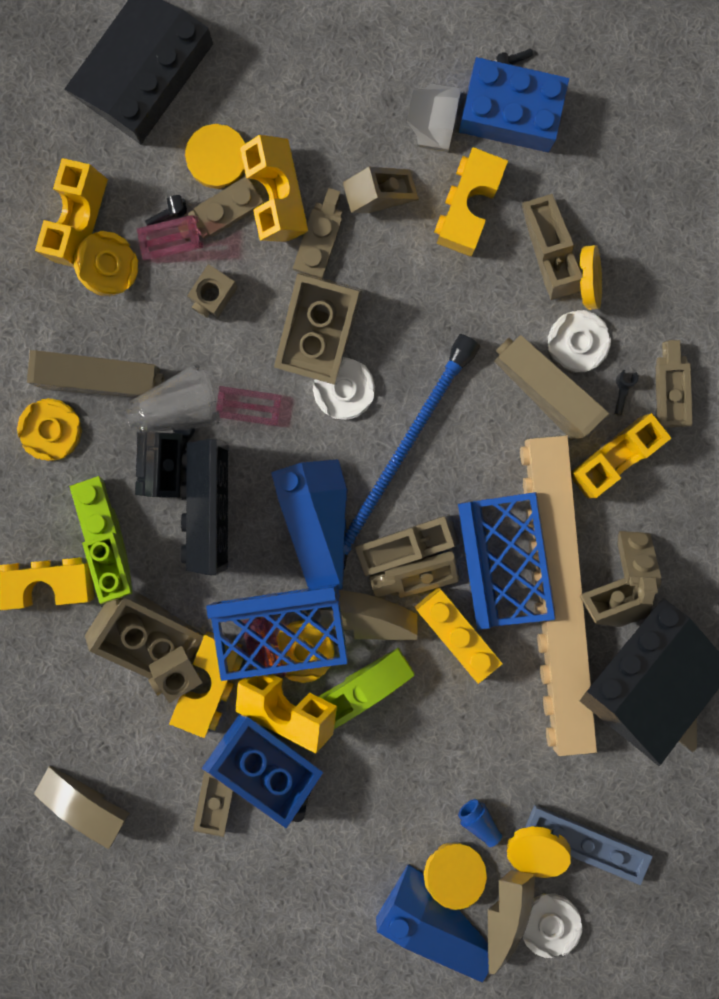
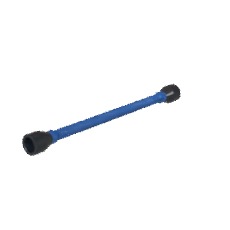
(461, 354)

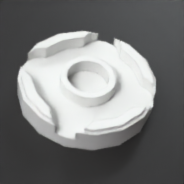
(580, 350)
(345, 399)
(544, 921)

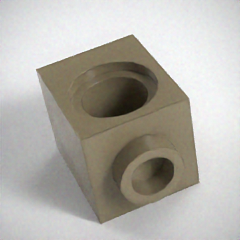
(212, 279)
(174, 662)

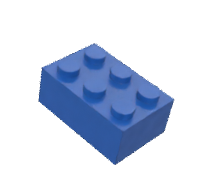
(513, 105)
(262, 770)

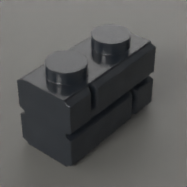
(158, 464)

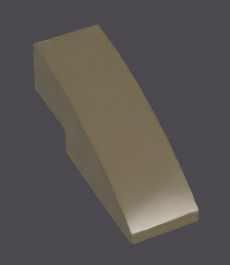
(552, 246)
(407, 545)
(372, 617)
(81, 807)
(509, 917)

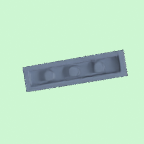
(594, 846)

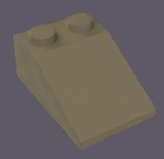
(317, 327)
(139, 632)

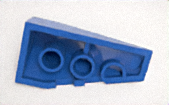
(314, 510)
(430, 930)

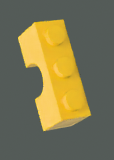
(272, 164)
(480, 176)
(81, 196)
(617, 455)
(69, 581)
(458, 635)
(199, 712)
(306, 724)

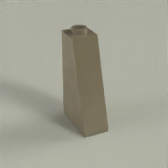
(91, 374)
(550, 388)

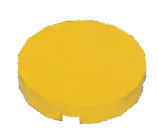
(215, 156)
(105, 263)
(592, 277)
(59, 427)
(311, 636)
(539, 852)
(455, 876)

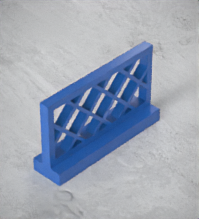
(479, 561)
(274, 604)

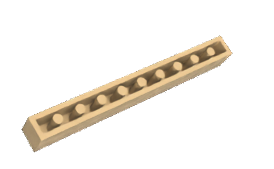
(565, 637)

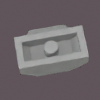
(433, 115)

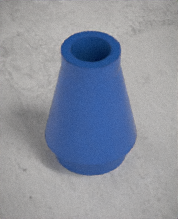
(479, 822)

